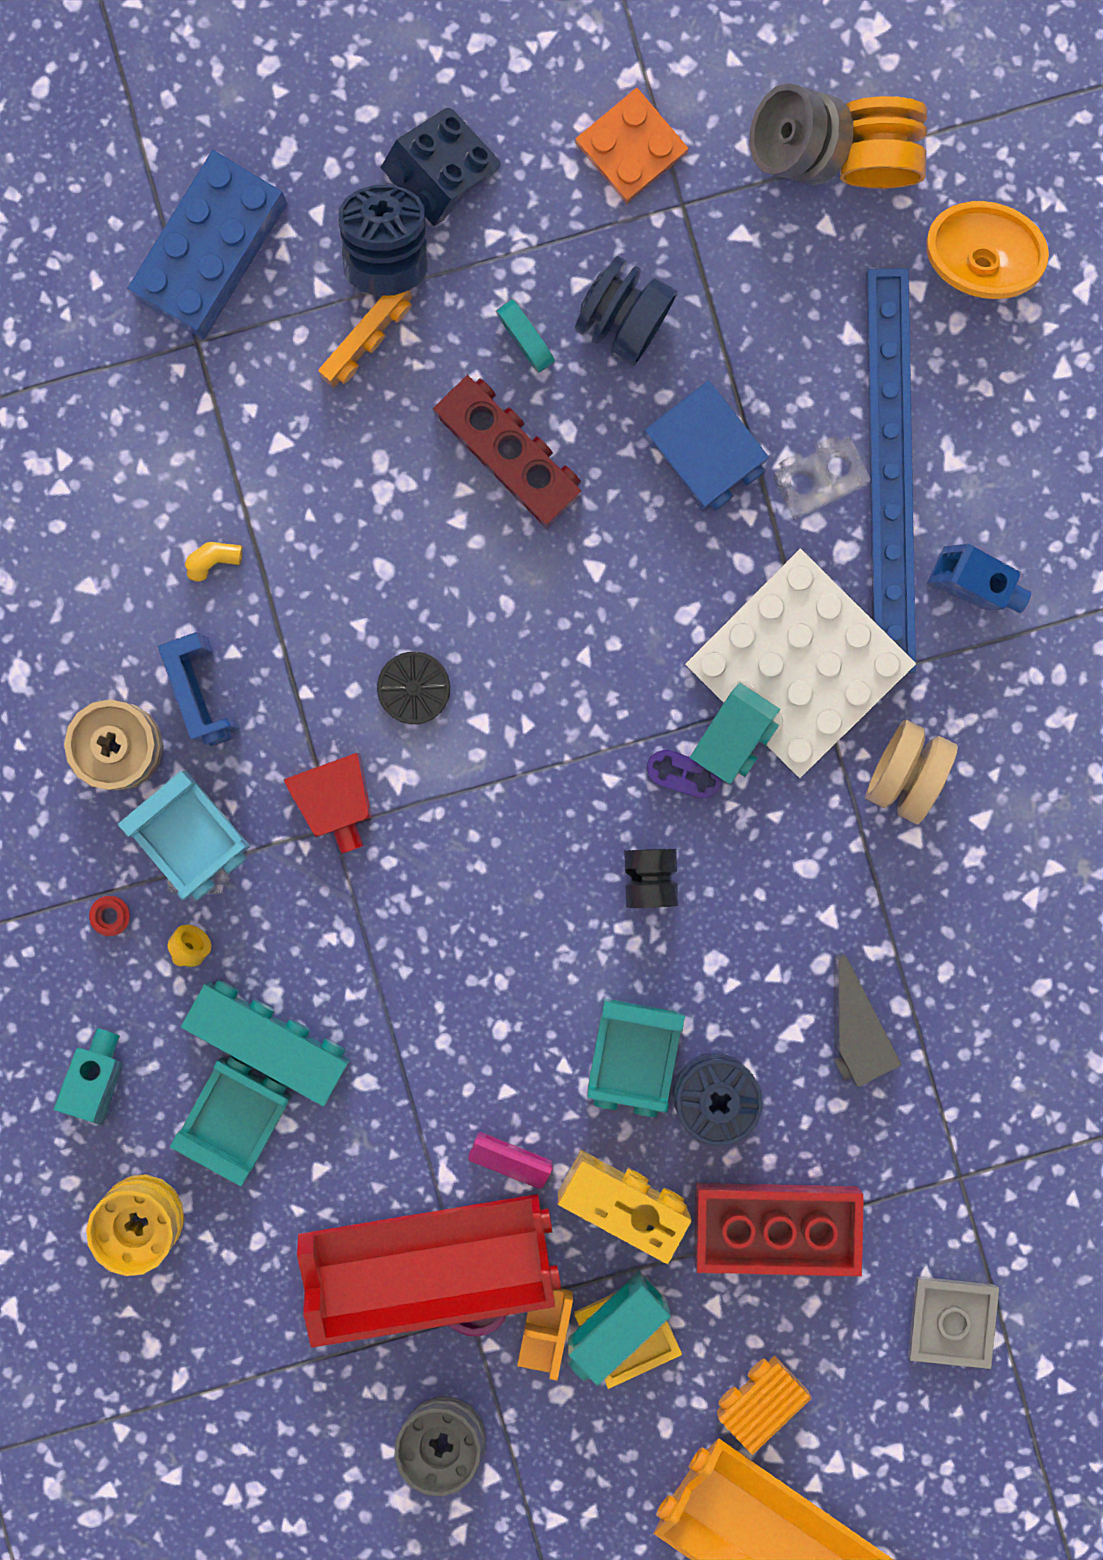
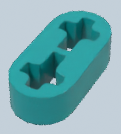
(525, 336)

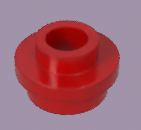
(97, 920)

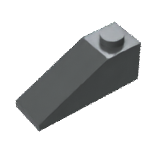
(858, 1032)

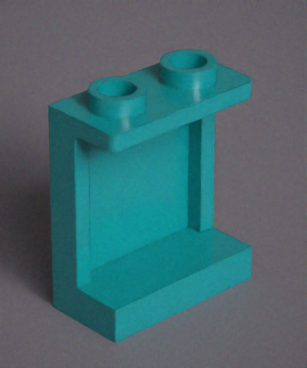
(634, 1057)
(232, 1120)

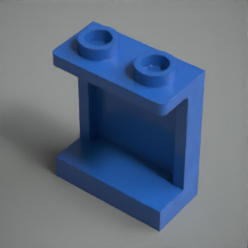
(707, 446)
(177, 662)

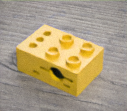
(625, 1206)

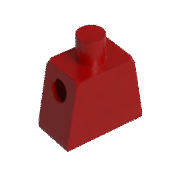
(333, 799)

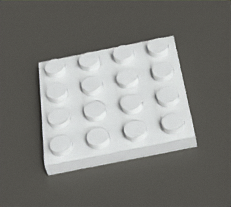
(806, 654)

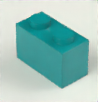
(735, 733)

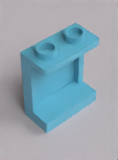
(186, 836)

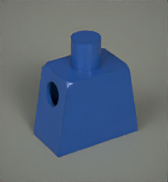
(979, 579)

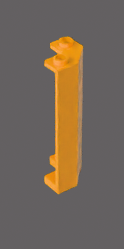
(744, 1513)

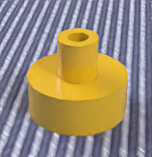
(189, 946)

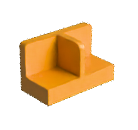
(546, 1335)

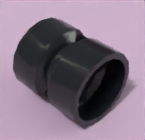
(651, 878)

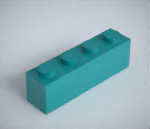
(266, 1042)

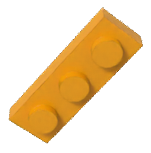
(365, 336)

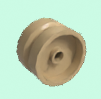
(90, 738)
(911, 773)

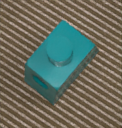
(92, 1098)

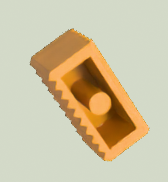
(762, 1403)

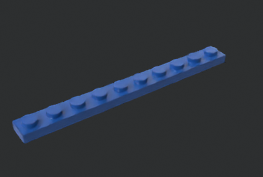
(891, 456)

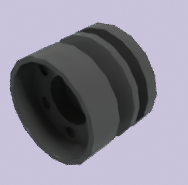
(417, 1450)

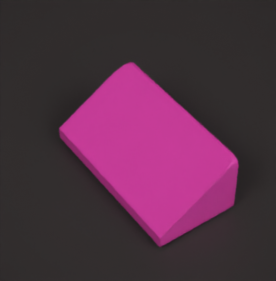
(510, 1160)

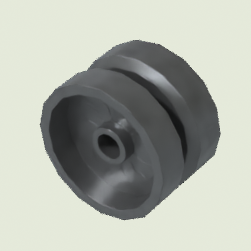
(801, 134)

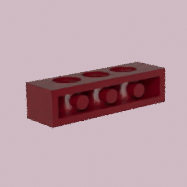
(456, 414)

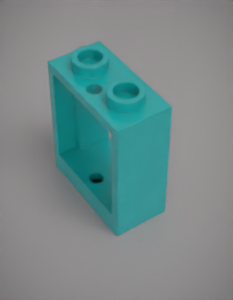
(617, 1329)

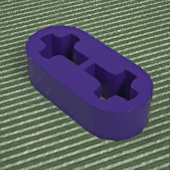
(678, 783)

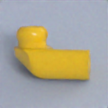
(210, 554)

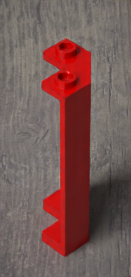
(426, 1270)

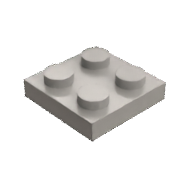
(953, 1322)

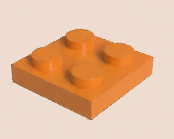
(631, 145)

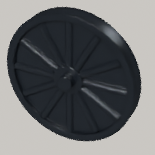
(413, 687)

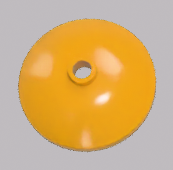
(987, 250)

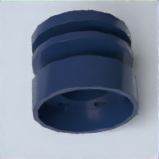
(383, 239)
(625, 310)
(722, 1075)

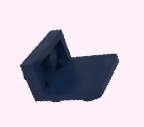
(439, 162)

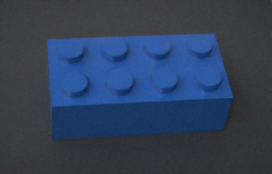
(208, 244)

